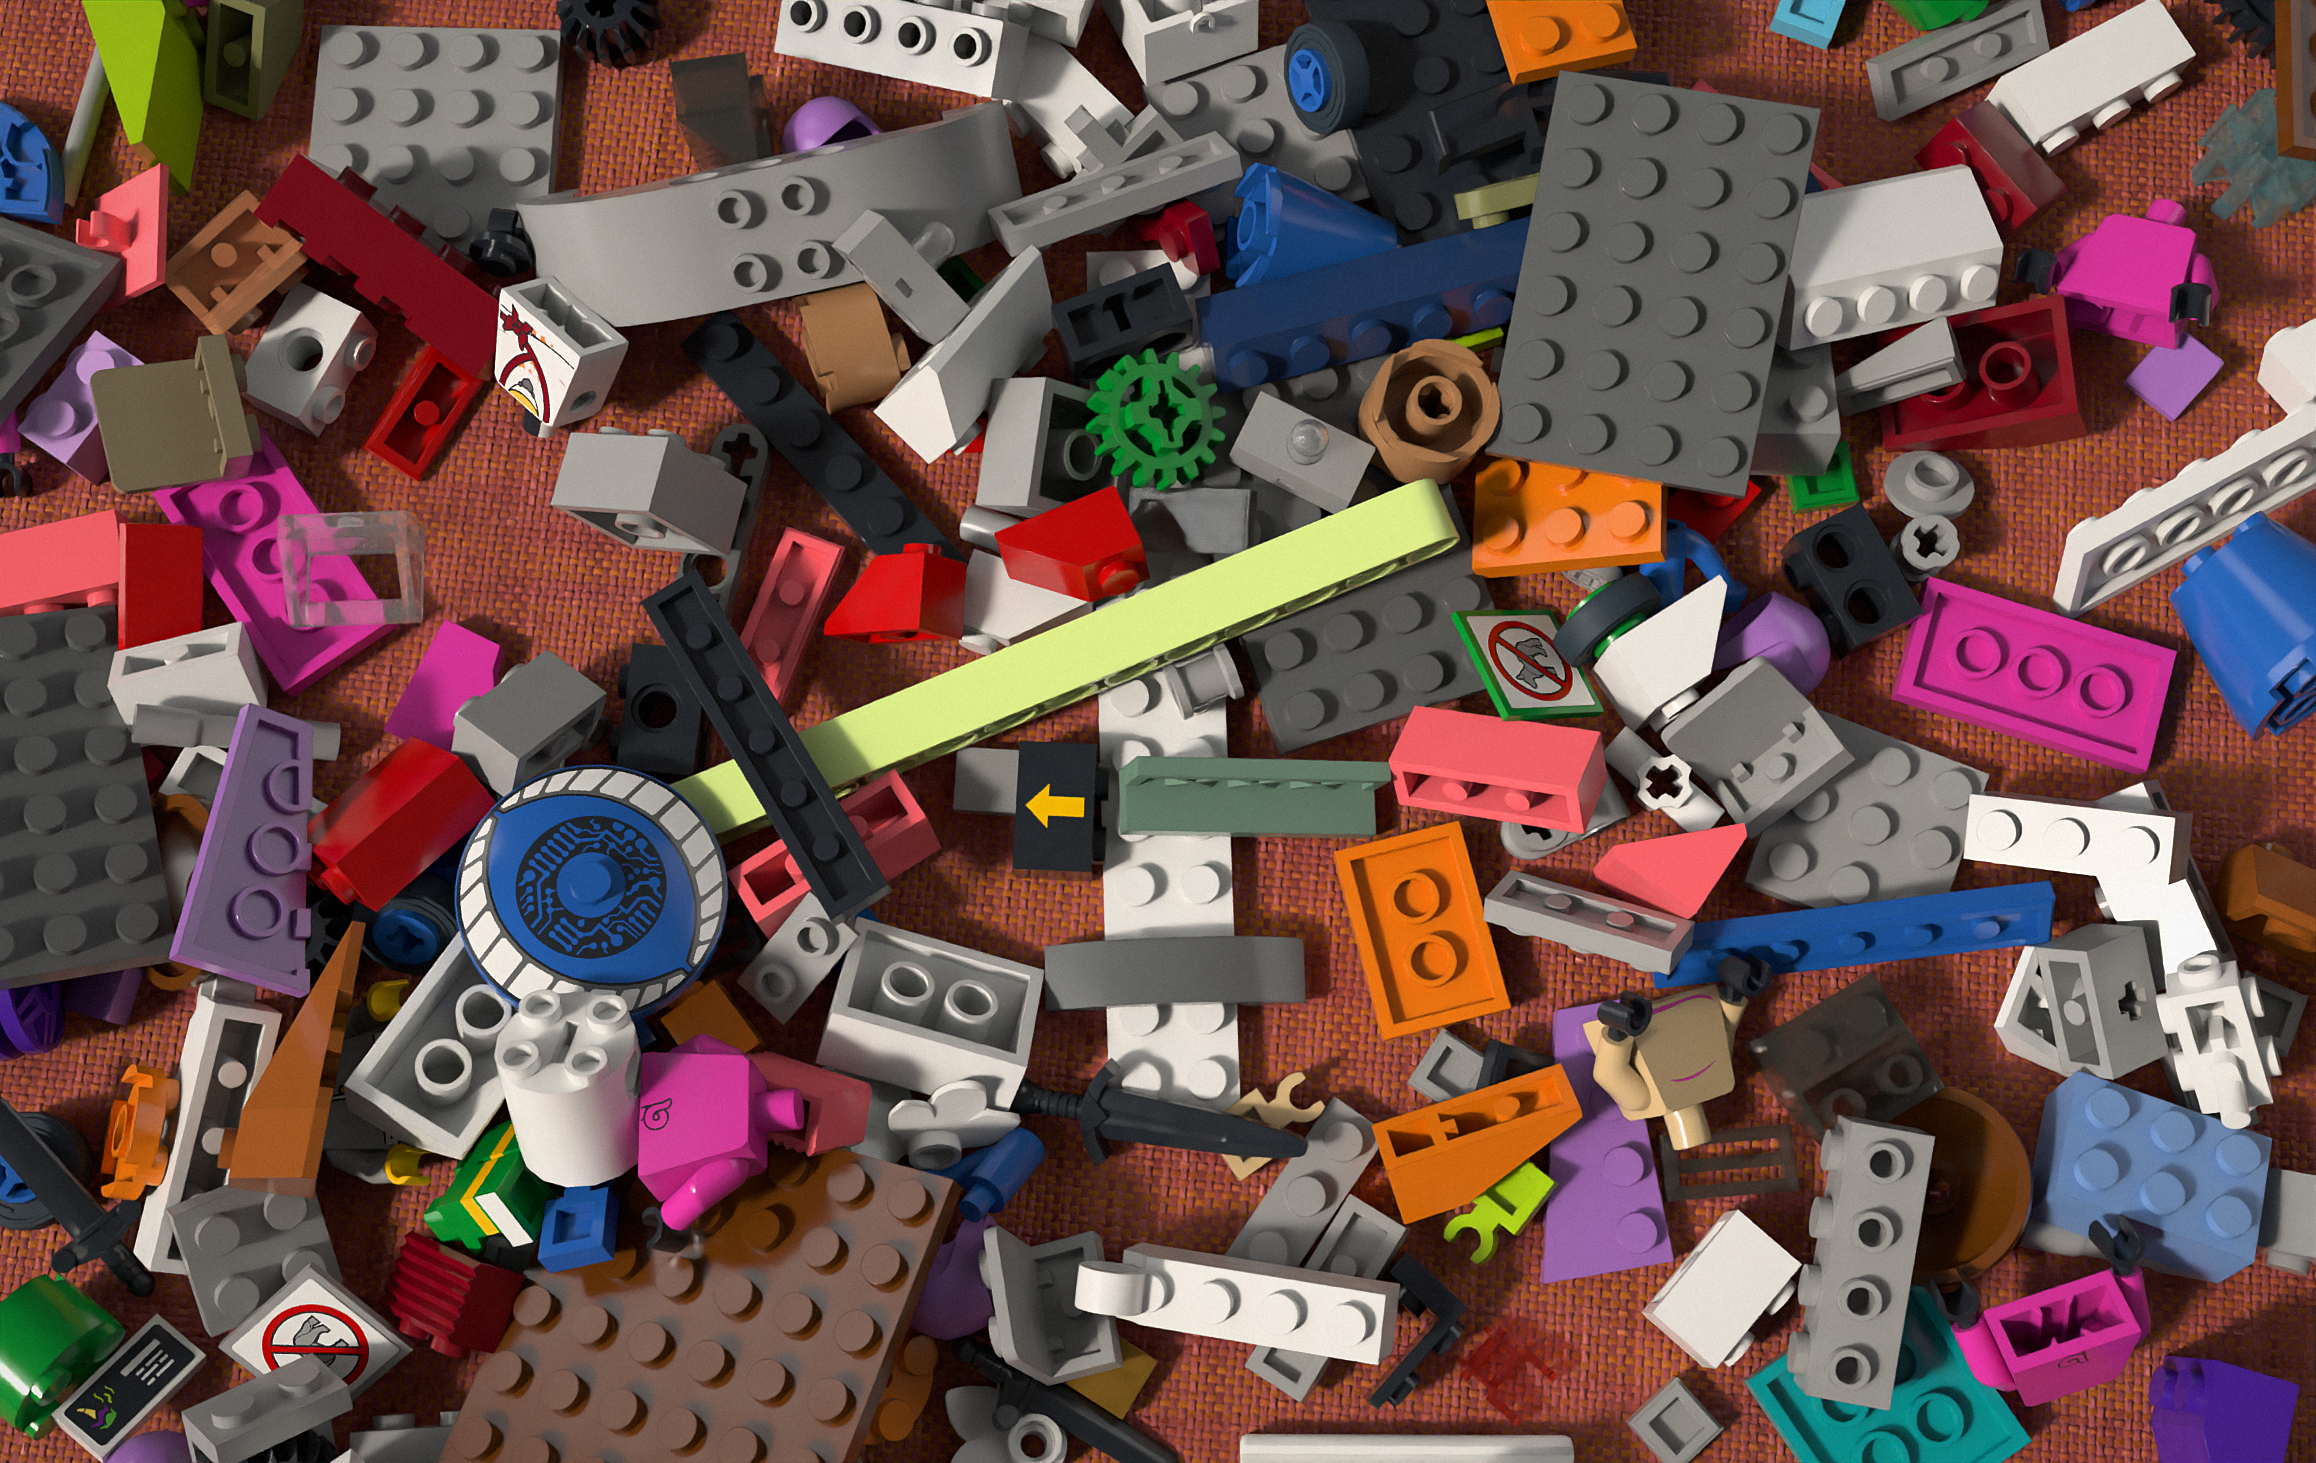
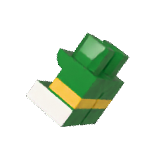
(492, 1195)

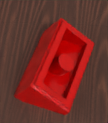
(421, 414)
(159, 582)

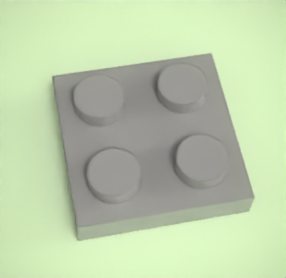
(246, 1248)

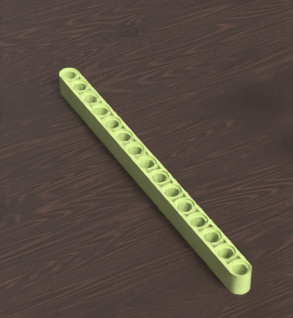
(1100, 650)

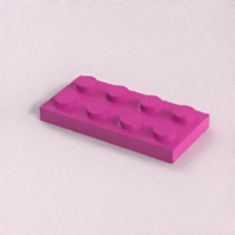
(247, 573)
(2034, 676)

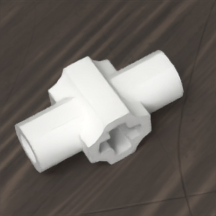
(1688, 807)

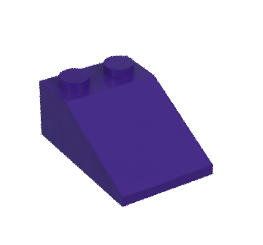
(2219, 1412)

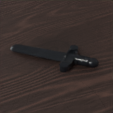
(92, 1228)
(1062, 1405)

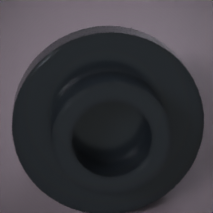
(502, 247)

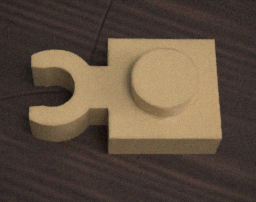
(1277, 1113)

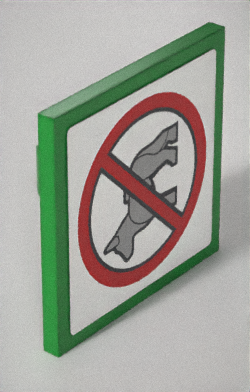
(1523, 666)

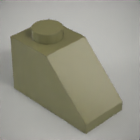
(250, 52)

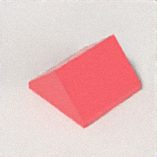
(1670, 871)

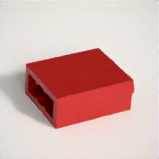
(394, 823)

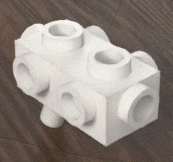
(2219, 1038)

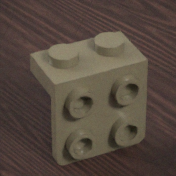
(176, 420)

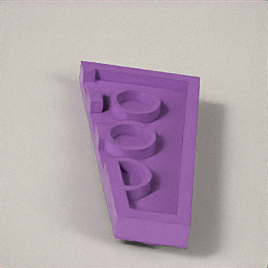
(249, 879)
(1608, 1193)

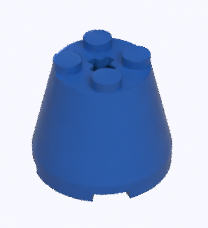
(2255, 623)

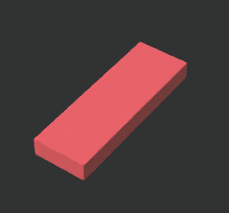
(790, 607)

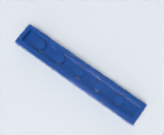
(1871, 932)

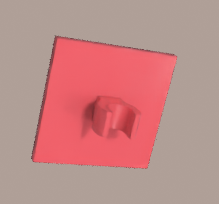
(131, 227)

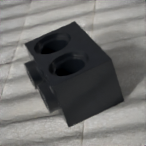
(1120, 321)
(1865, 576)

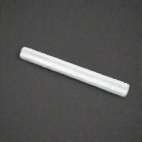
(1405, 1448)

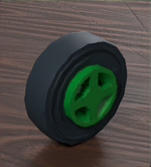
(1605, 617)

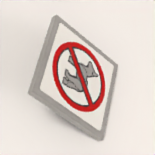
(323, 1319)

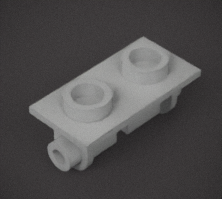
(797, 958)

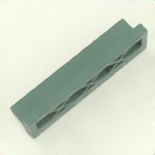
(1250, 797)

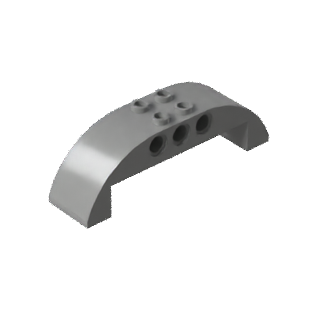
(768, 222)

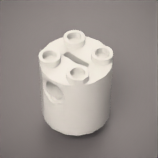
(572, 1085)

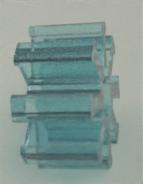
(2246, 153)

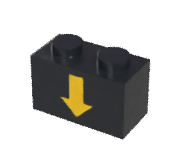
(1058, 811)

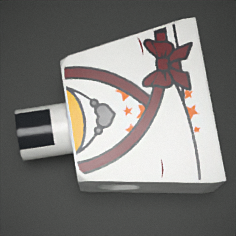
(554, 355)

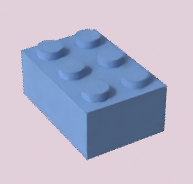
(2162, 1166)

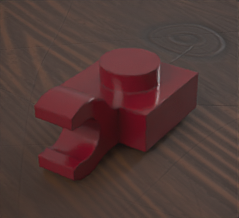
(1183, 235)

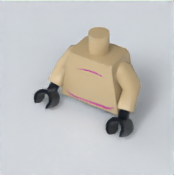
(1674, 1049)

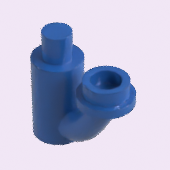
(1669, 575)
(995, 1172)

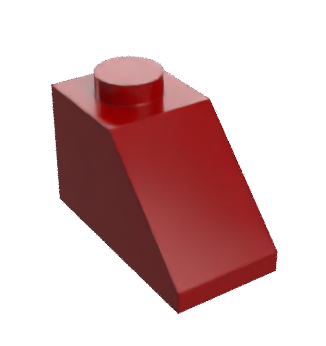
(1077, 548)
(903, 600)

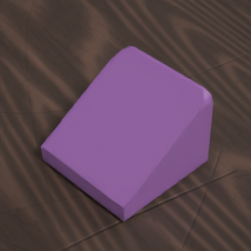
(2173, 377)
(105, 995)

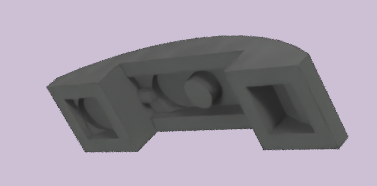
(1174, 972)

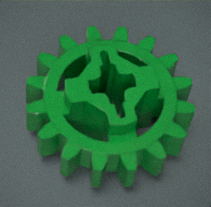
(1151, 426)

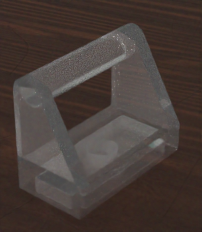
(351, 534)

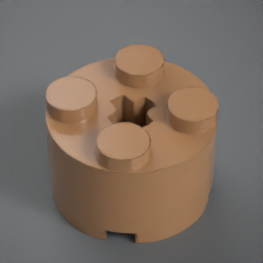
(850, 344)
(1460, 418)

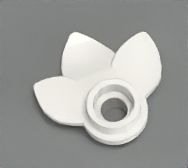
(950, 1120)
(971, 1417)

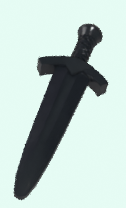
(1153, 1120)

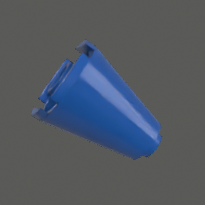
(1296, 228)

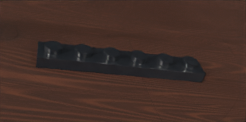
(809, 438)
(766, 748)

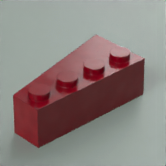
(389, 259)

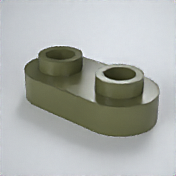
(1491, 203)

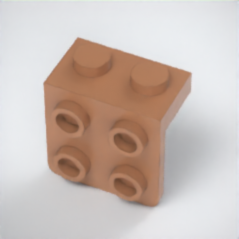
(234, 266)

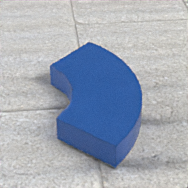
(29, 171)

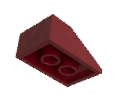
(2017, 389)

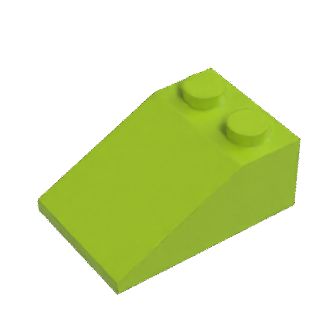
(156, 77)

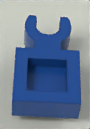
(579, 1227)

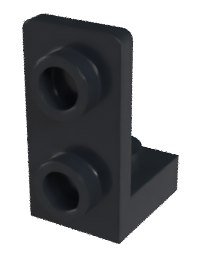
(1417, 1293)

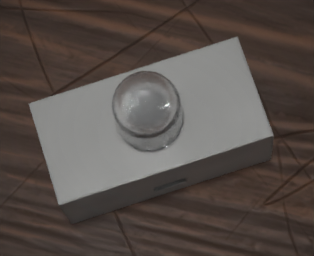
(906, 272)
(1301, 454)

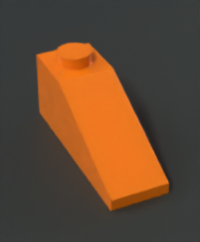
(1470, 1142)

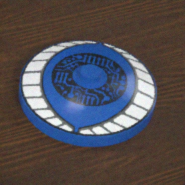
(592, 889)

